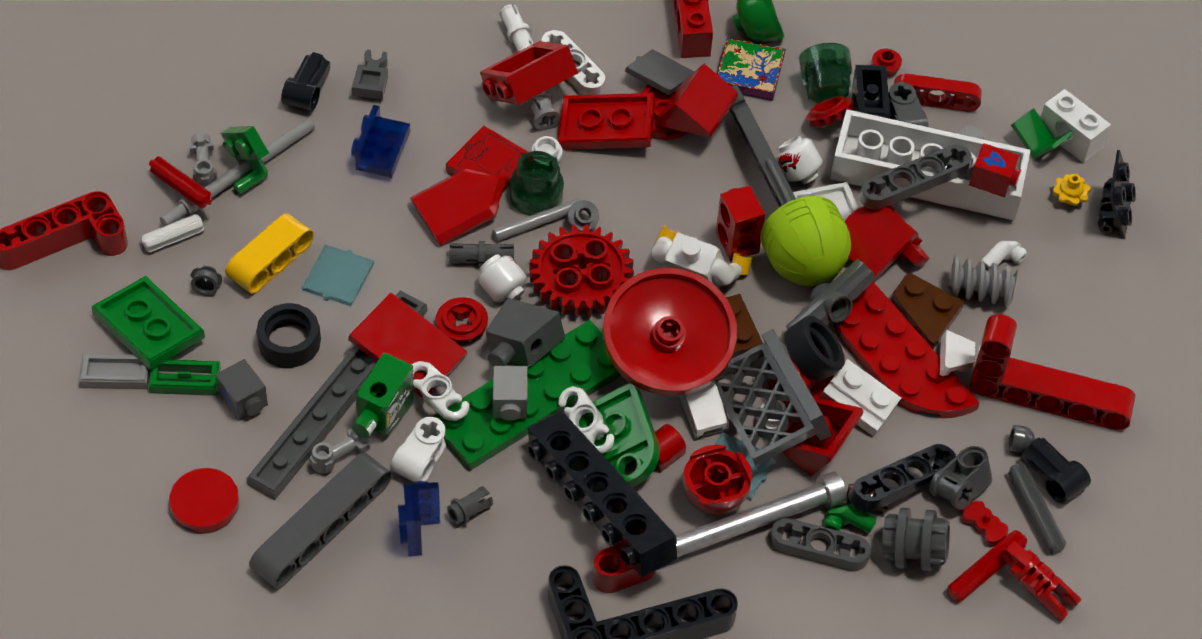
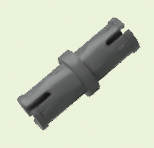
(478, 253)

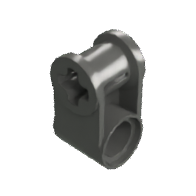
(905, 105)
(965, 477)

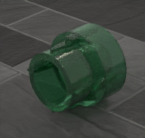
(826, 71)
(536, 183)

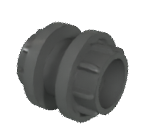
(916, 539)

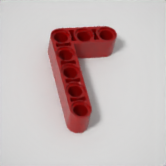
(1044, 387)

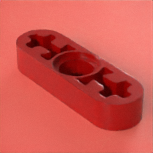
(966, 94)

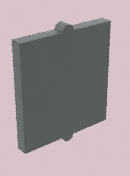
(659, 71)

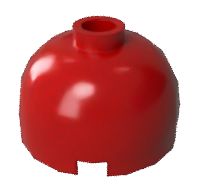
(717, 479)

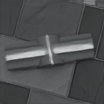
(835, 300)

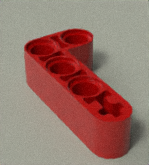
(63, 227)

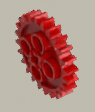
(573, 263)

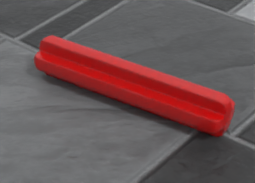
(180, 182)
(983, 568)

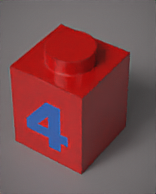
(995, 170)

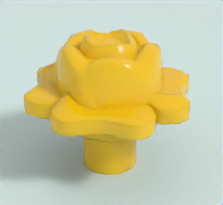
(1071, 189)

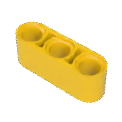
(269, 253)

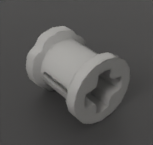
(542, 109)

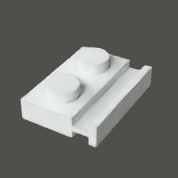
(859, 389)

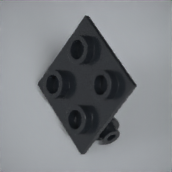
(1116, 199)

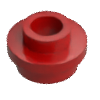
(887, 58)

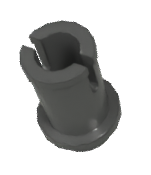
(463, 509)

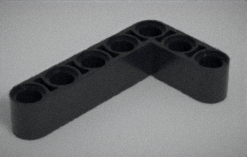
(634, 624)

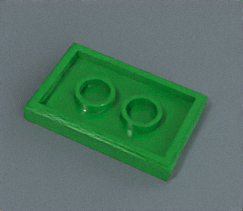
(148, 322)

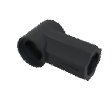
(304, 88)
(1061, 477)

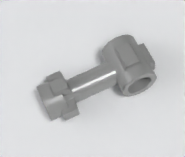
(203, 170)
(324, 454)

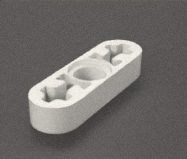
(587, 66)

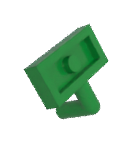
(246, 144)

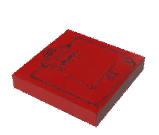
(487, 153)

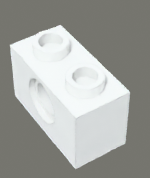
(1068, 113)

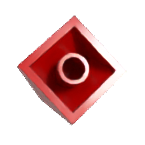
(698, 103)
(815, 454)

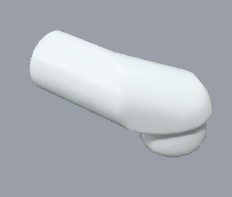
(1004, 251)

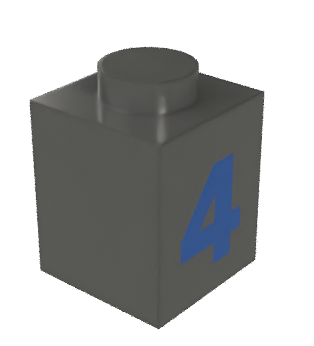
(242, 389)

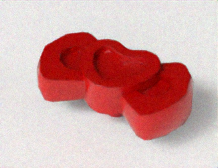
(985, 522)

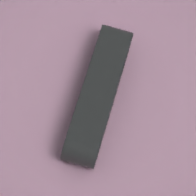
(320, 520)

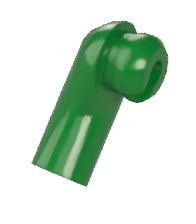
(846, 515)

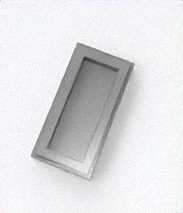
(113, 371)

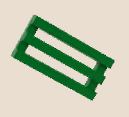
(184, 381)

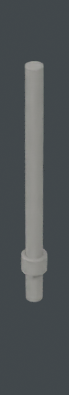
(187, 208)

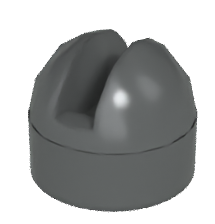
(1020, 438)

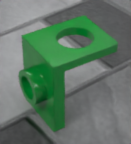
(1036, 135)

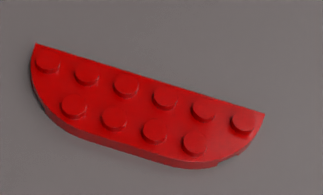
(901, 357)

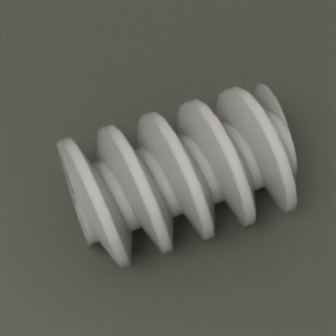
(982, 281)

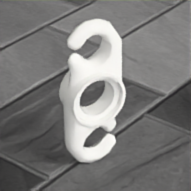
(441, 402)
(583, 406)

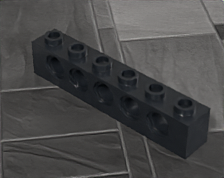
(602, 494)

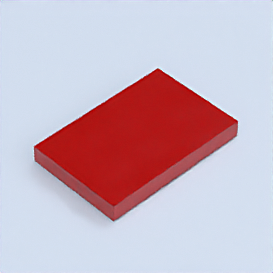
(606, 121)
(407, 336)

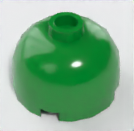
(758, 20)

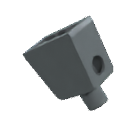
(522, 333)

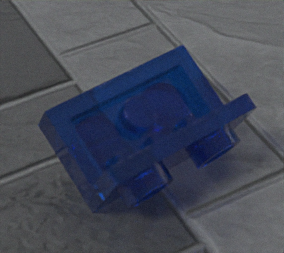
(379, 144)
(419, 508)

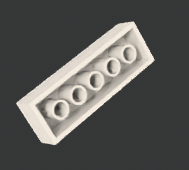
(878, 144)

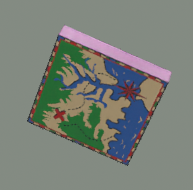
(751, 67)

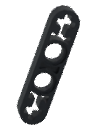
(898, 471)

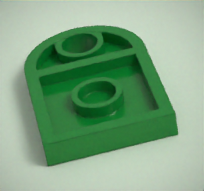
(632, 431)

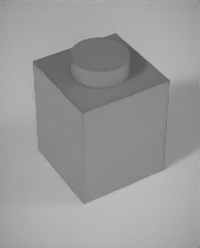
(510, 392)

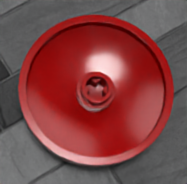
(669, 331)

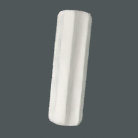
(172, 233)

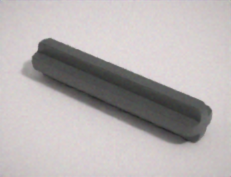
(1037, 508)

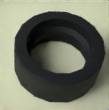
(282, 315)
(814, 348)

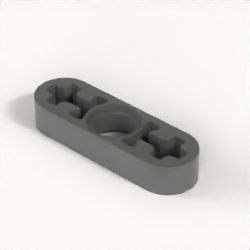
(833, 537)

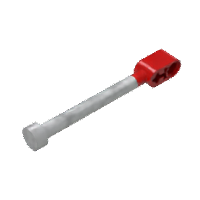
(827, 491)

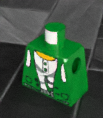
(384, 396)

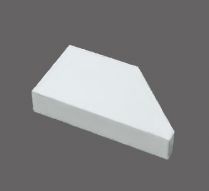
(956, 353)

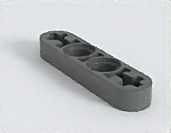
(917, 179)

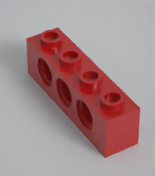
(693, 27)

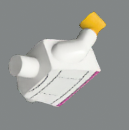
(698, 257)

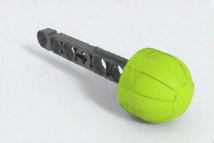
(805, 234)

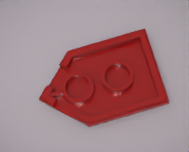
(459, 203)

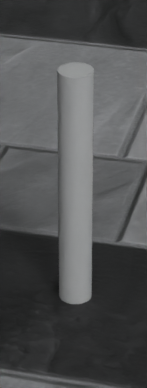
(532, 221)

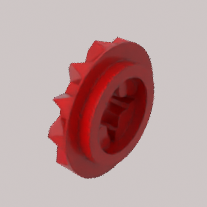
(829, 111)
(461, 309)

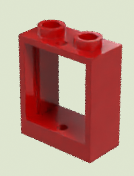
(528, 72)

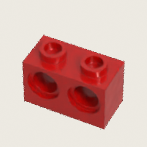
(740, 222)

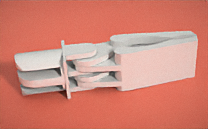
(705, 411)

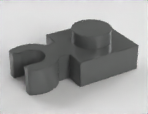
(372, 77)

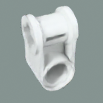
(420, 450)

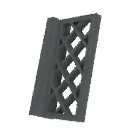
(794, 391)

